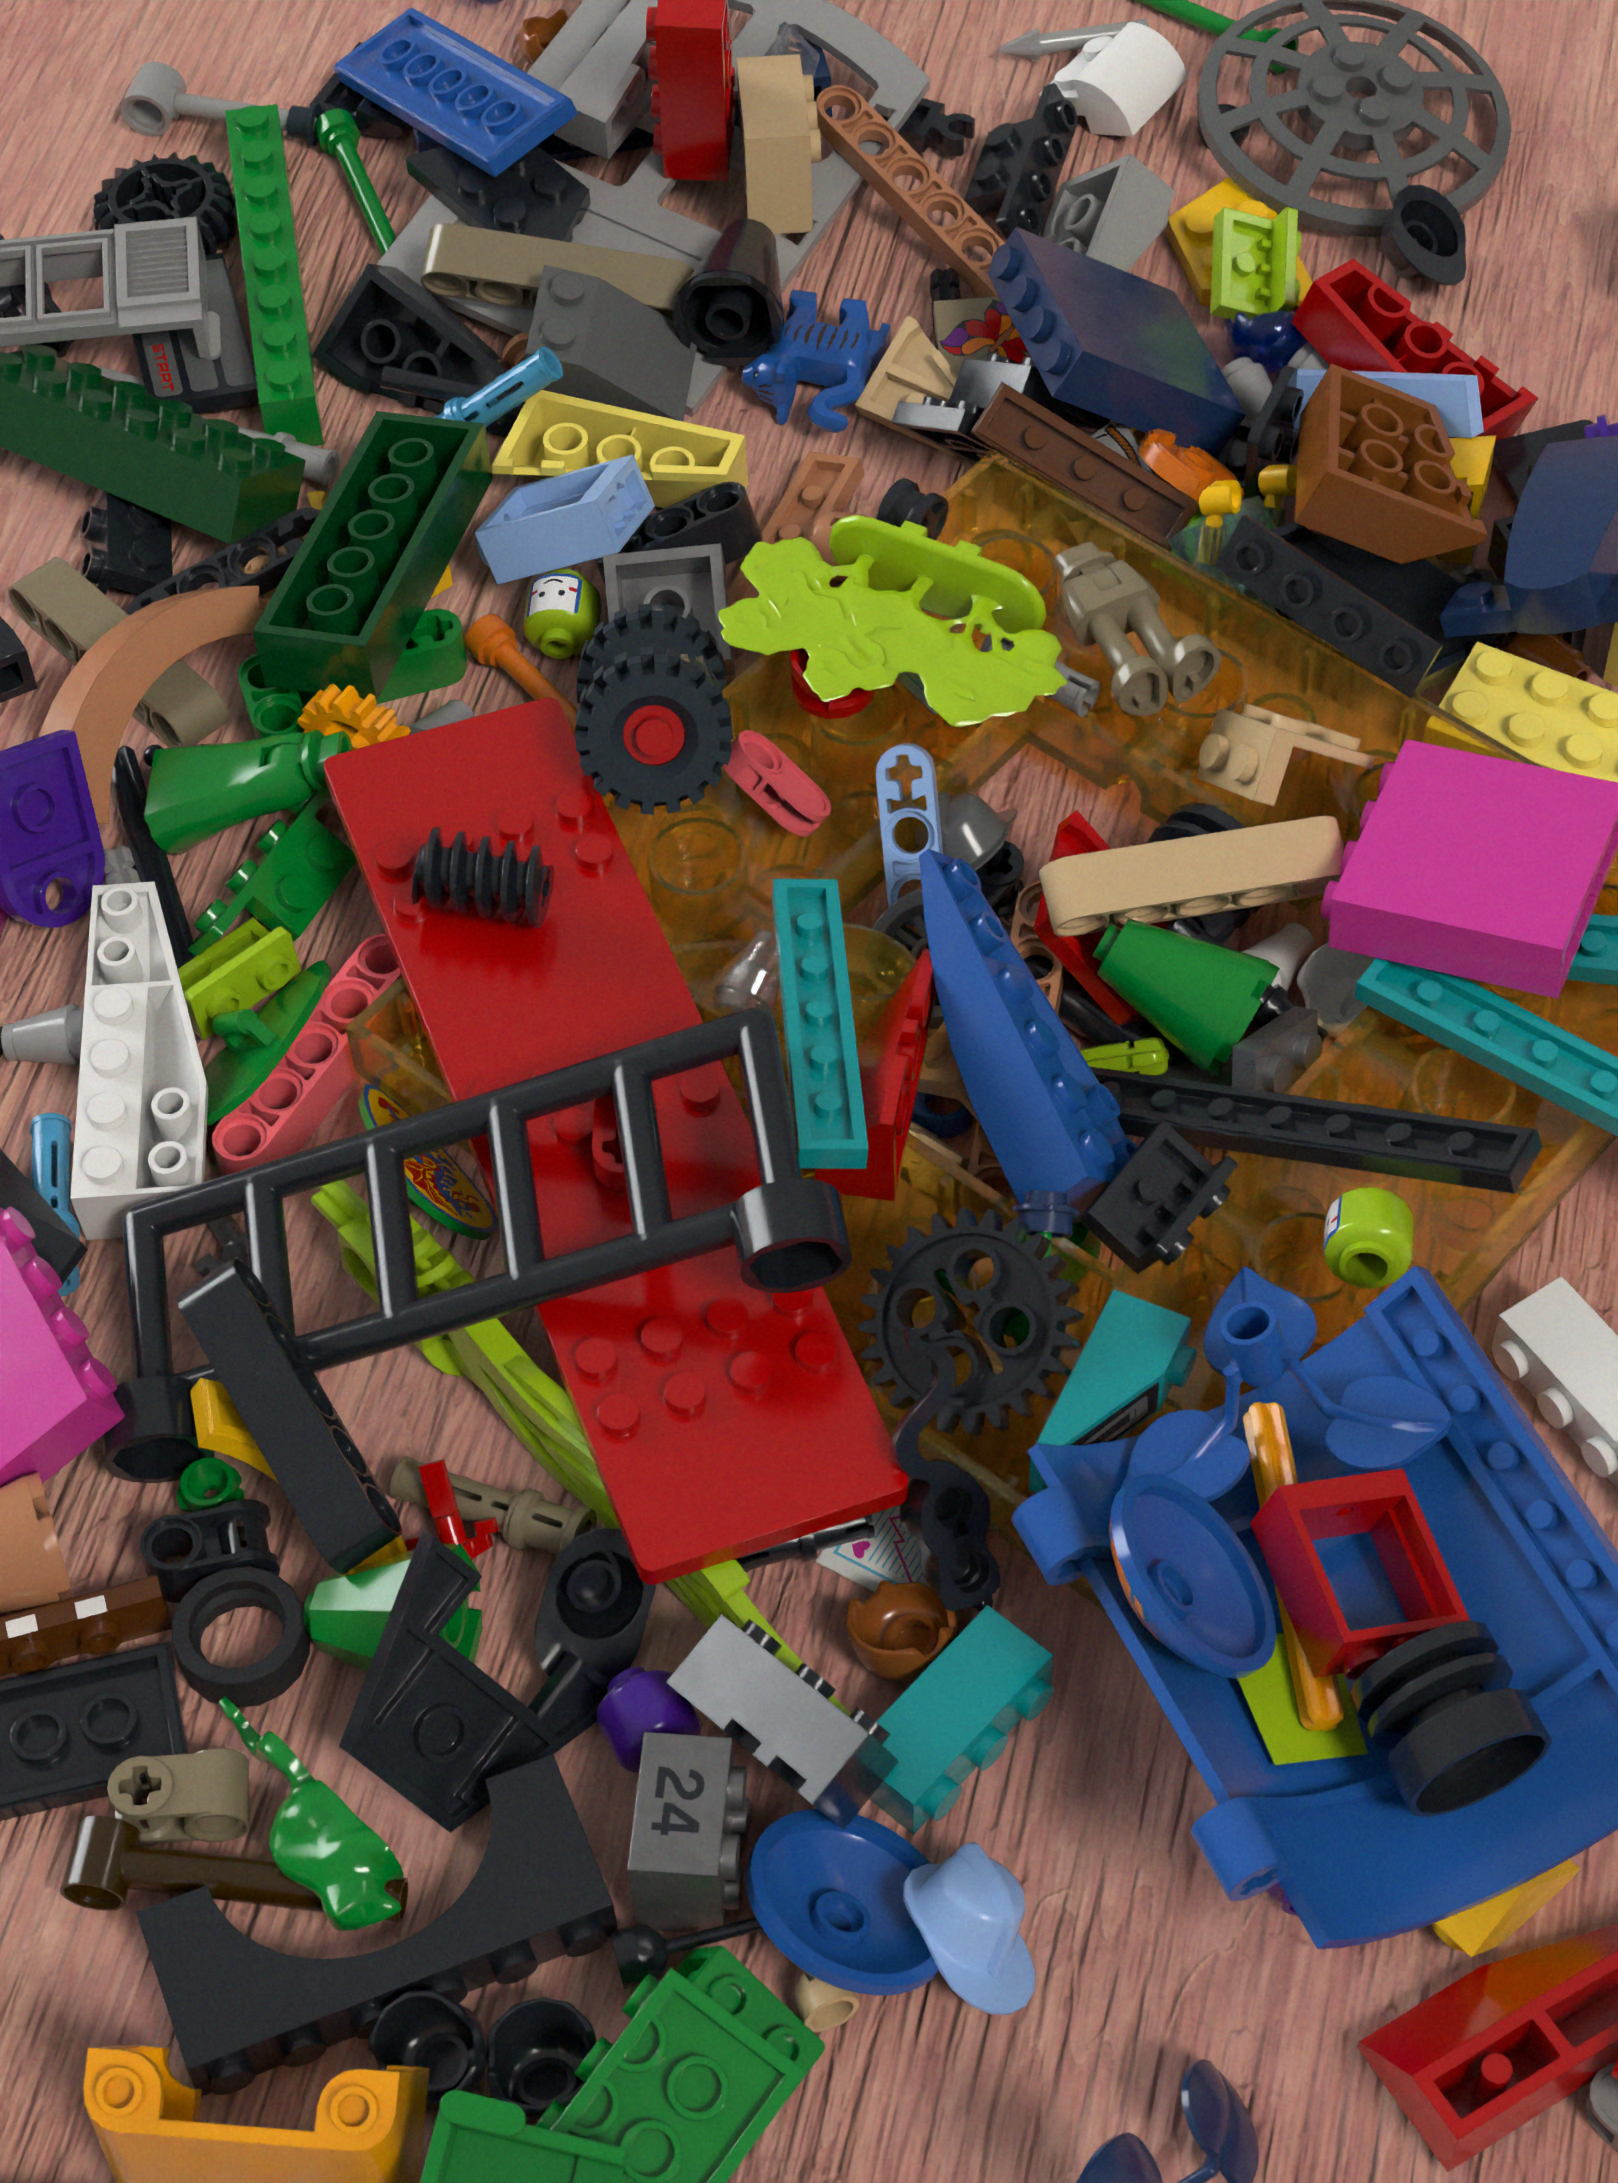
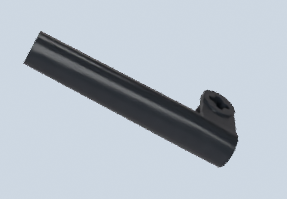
(1077, 1008)

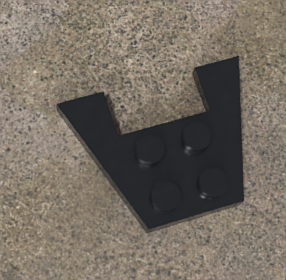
(437, 1720)

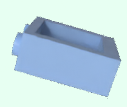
(564, 520)

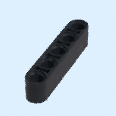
(289, 1416)

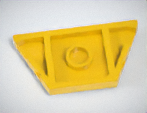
(1192, 235)

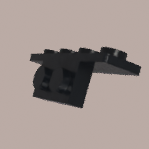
(1024, 164)

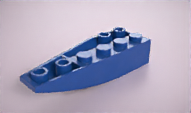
(1017, 1060)

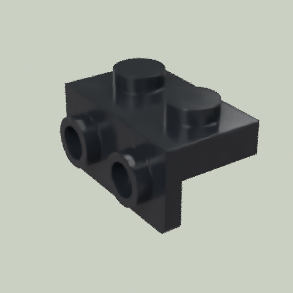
(125, 546)
(1156, 1199)

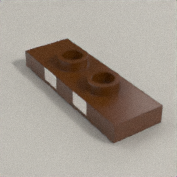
(82, 1625)

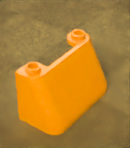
(151, 2129)

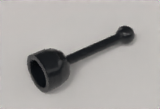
(644, 1951)

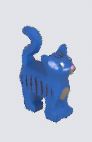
(819, 355)

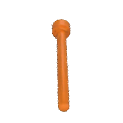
(495, 644)

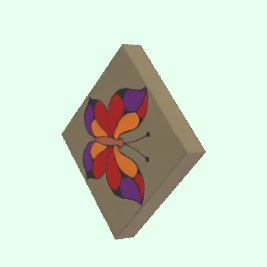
(975, 330)

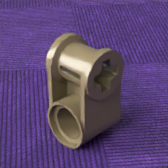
(187, 1794)

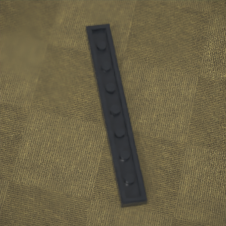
(1326, 1131)

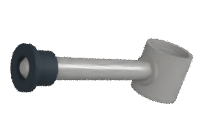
(160, 96)

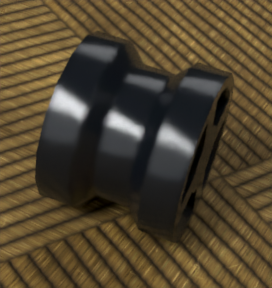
(907, 503)

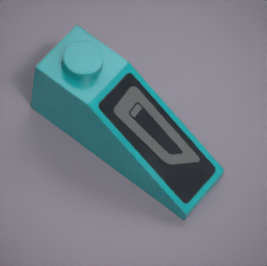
(1120, 1375)

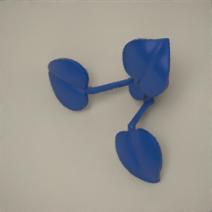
(1254, 1339)

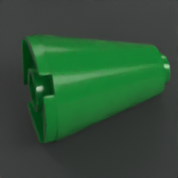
(1185, 987)

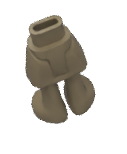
(1113, 599)

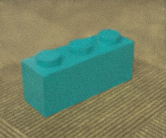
(960, 1716)

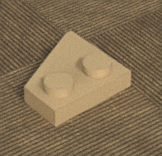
(907, 374)

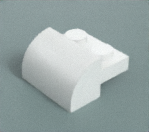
(1122, 79)

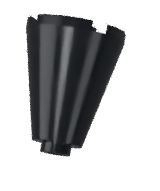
(733, 297)

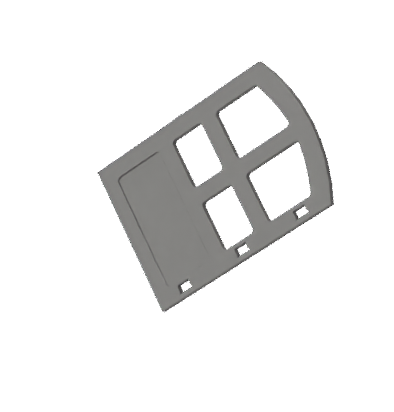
(631, 214)

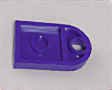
(47, 831)

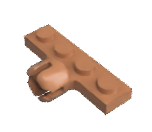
(809, 510)

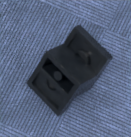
(977, 381)

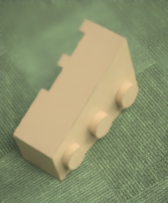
(778, 140)

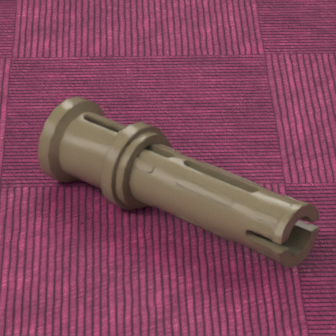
(521, 1518)

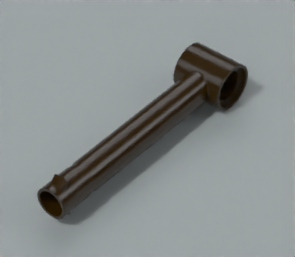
(110, 1860)

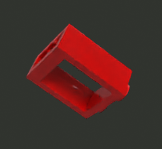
(1348, 1506)

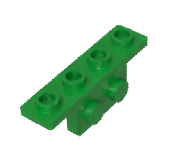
(288, 880)

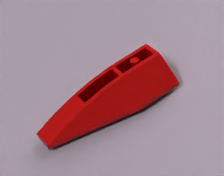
(1502, 2043)

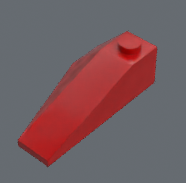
(890, 1079)

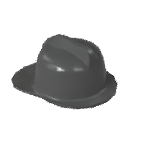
(968, 828)

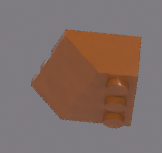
(1380, 472)

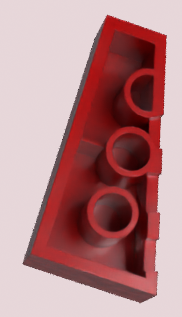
(693, 87)
(1368, 327)

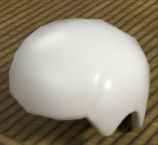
(1330, 985)

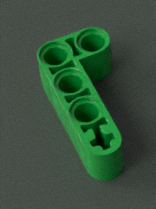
(429, 661)

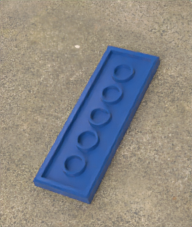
(455, 91)

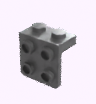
(1266, 1059)

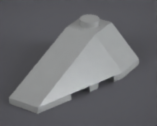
(1110, 212)

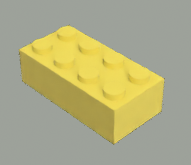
(1538, 712)

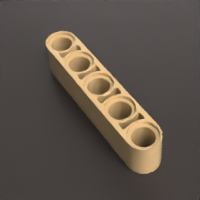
(1192, 875)

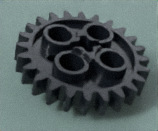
(1019, 1286)

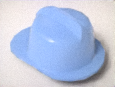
(971, 1926)

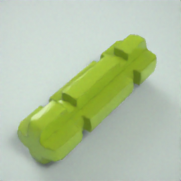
(1147, 1056)

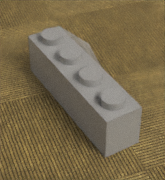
(611, 84)

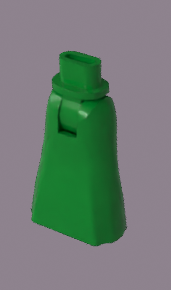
(219, 785)

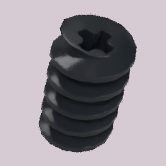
(483, 879)

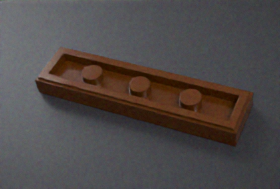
(1083, 466)

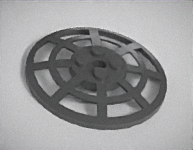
(1339, 119)

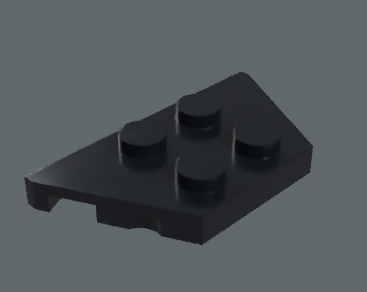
(525, 199)

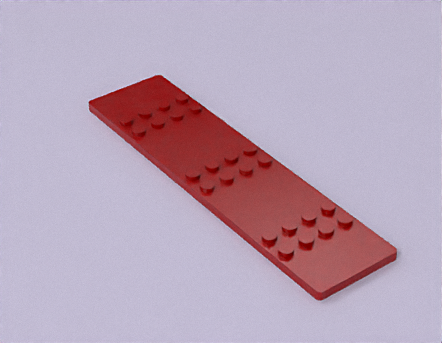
(702, 1400)

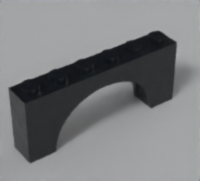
(259, 2009)

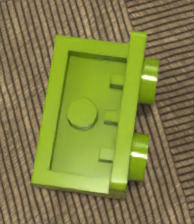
(1254, 263)
(237, 973)

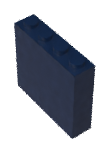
(1114, 342)

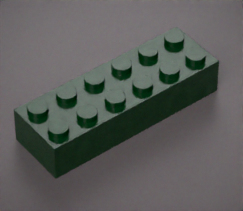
(143, 446)
(374, 555)

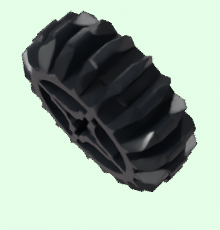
(170, 191)

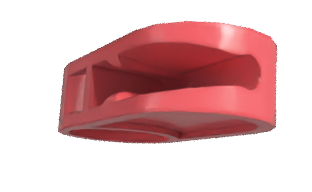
(777, 784)

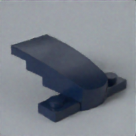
(1558, 550)

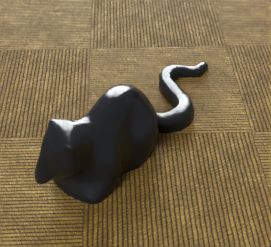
(944, 1502)

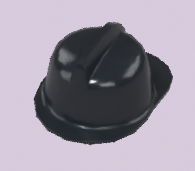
(1425, 237)
(593, 1605)

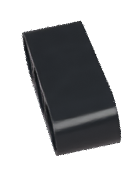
(706, 518)

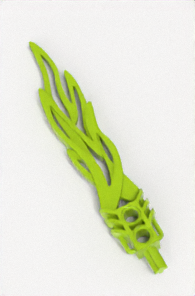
(527, 1401)

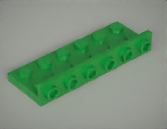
(678, 2087)

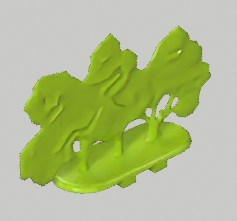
(876, 623)

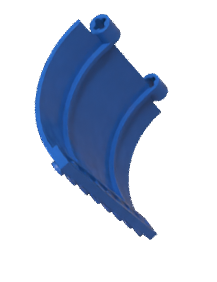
(1523, 1565)

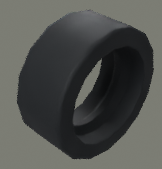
(220, 1594)

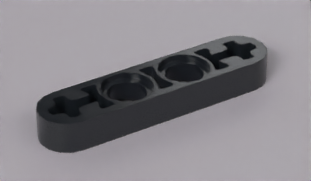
(229, 564)

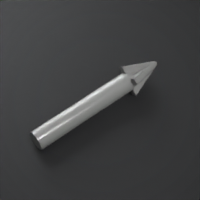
(1035, 44)

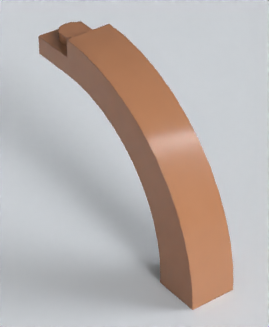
(126, 662)

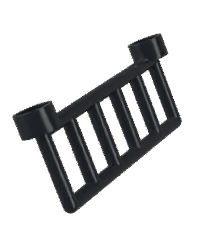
(784, 1232)

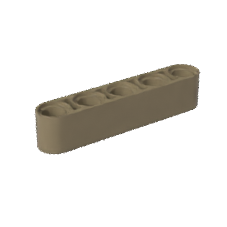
(509, 267)
(76, 614)

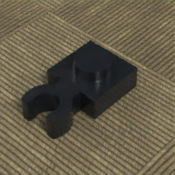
(931, 125)

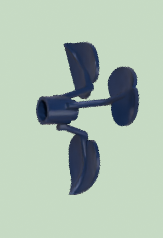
(1214, 2119)

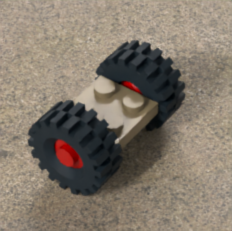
(652, 709)

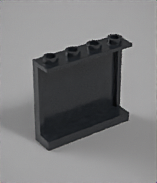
(1356, 600)

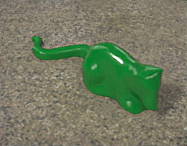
(322, 1841)

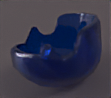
(1264, 339)

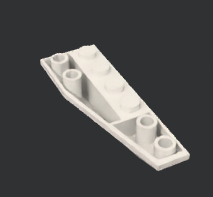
(139, 1066)

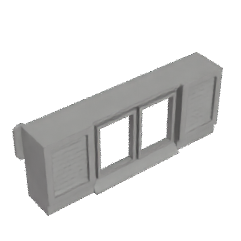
(150, 283)

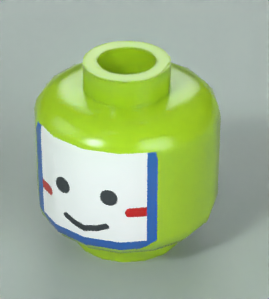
(561, 611)
(1369, 1237)

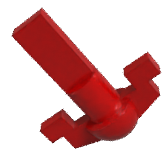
(447, 1515)

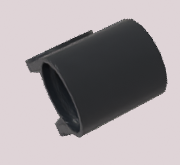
(210, 1542)

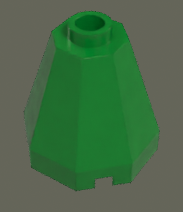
(353, 1608)

